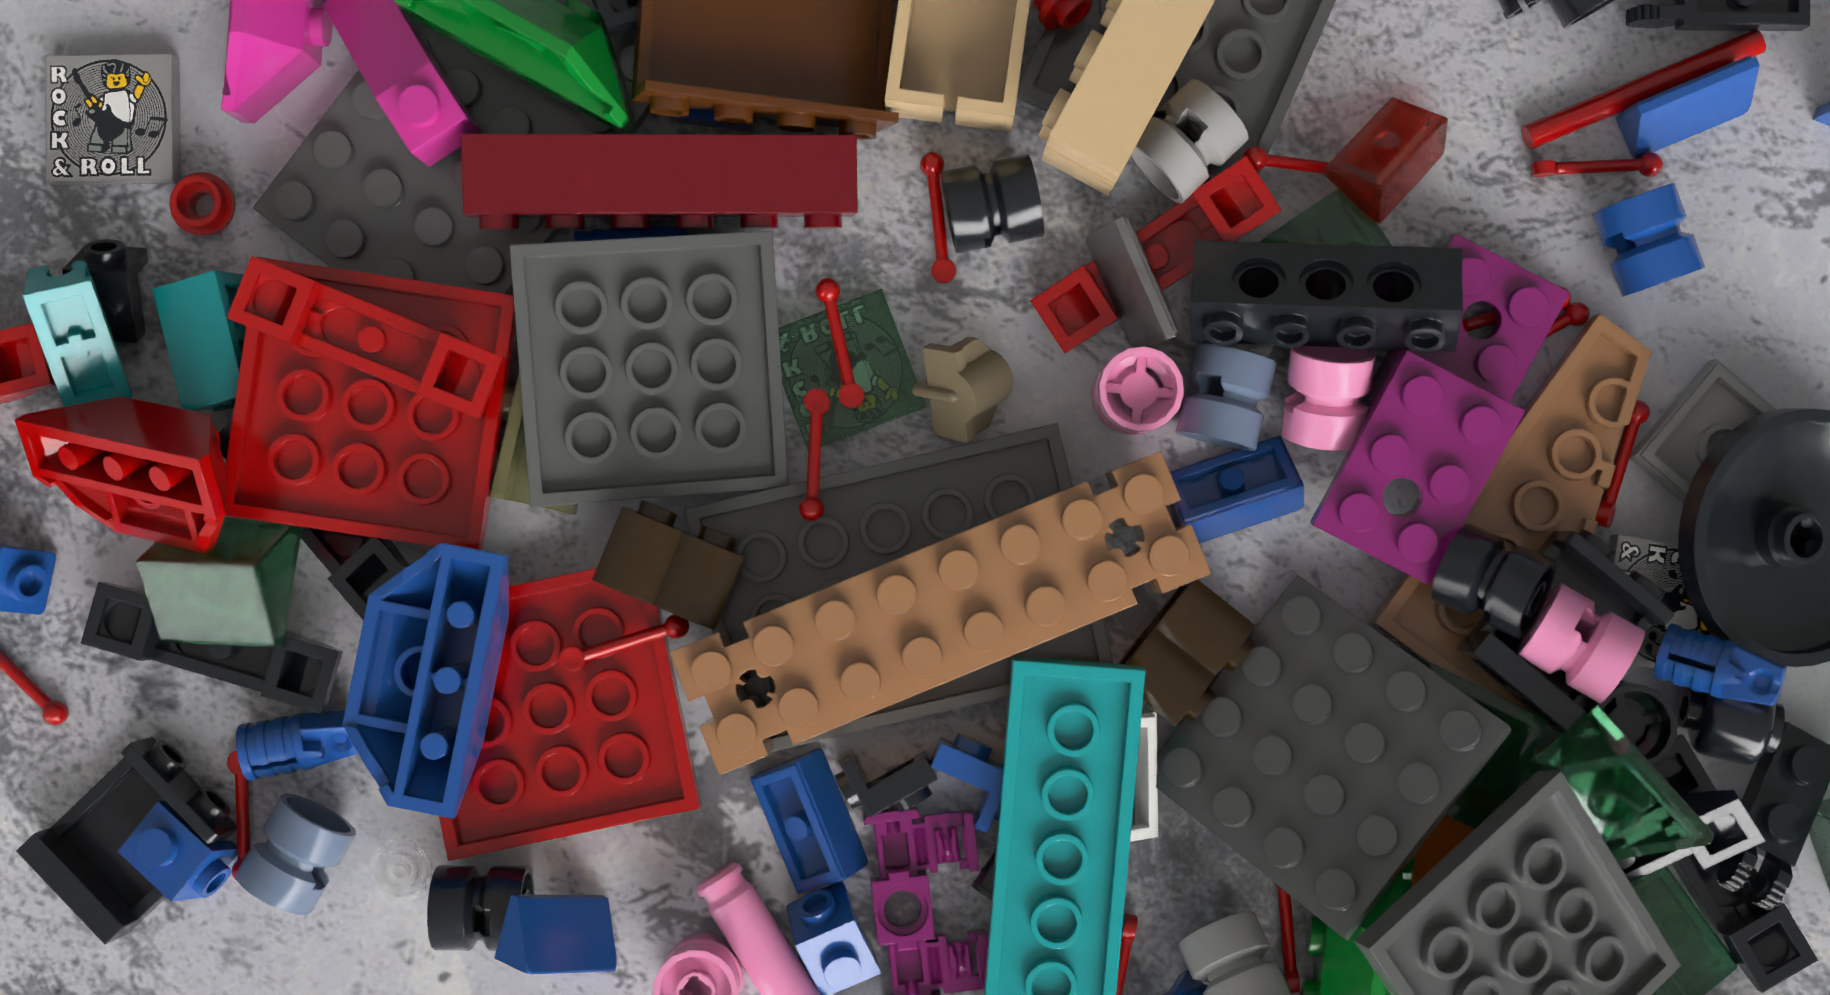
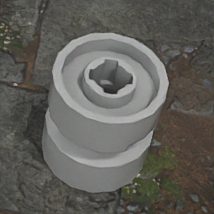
(1171, 158)
(1231, 956)

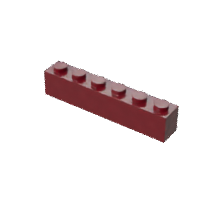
(658, 177)

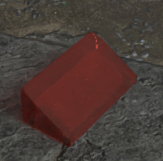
(1388, 157)

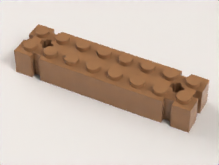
(939, 613)

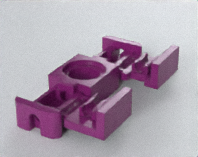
(913, 962)

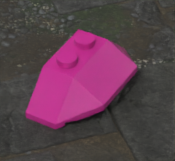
(271, 52)

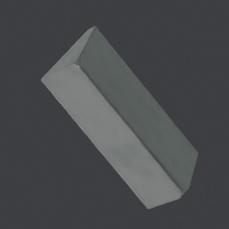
(1131, 284)

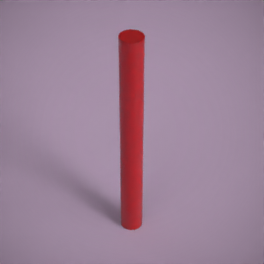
(1628, 94)

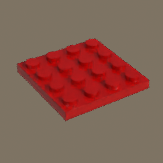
(358, 452)
(577, 745)

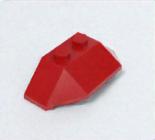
(134, 467)

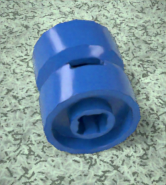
(1648, 239)

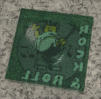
(876, 362)

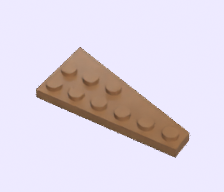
(1541, 484)

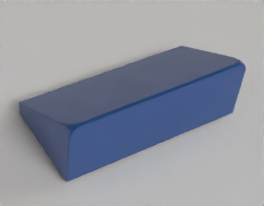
(1689, 107)
(1237, 490)
(809, 821)
(557, 934)

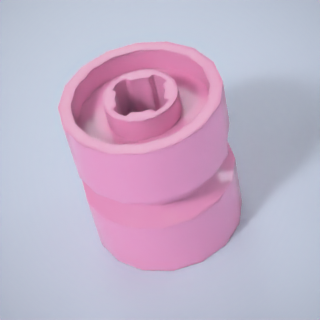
(1137, 391)
(1326, 403)
(1584, 645)
(700, 967)

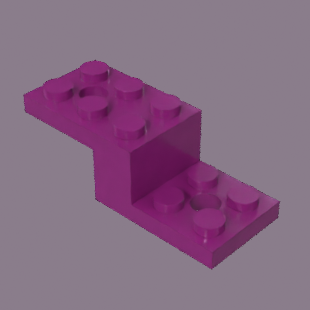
(1441, 421)

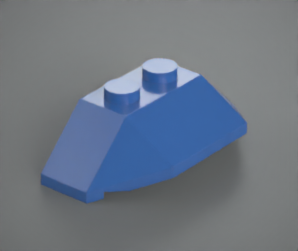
(429, 676)

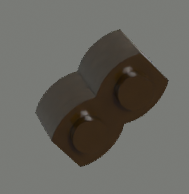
(669, 565)
(1187, 648)

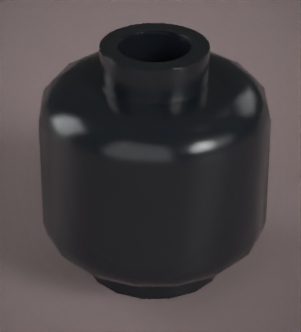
(1731, 727)

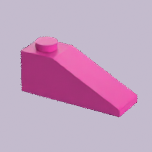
(403, 76)

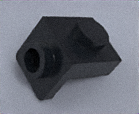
(117, 284)
(903, 785)

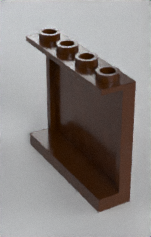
(767, 61)

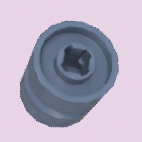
(1226, 396)
(292, 862)

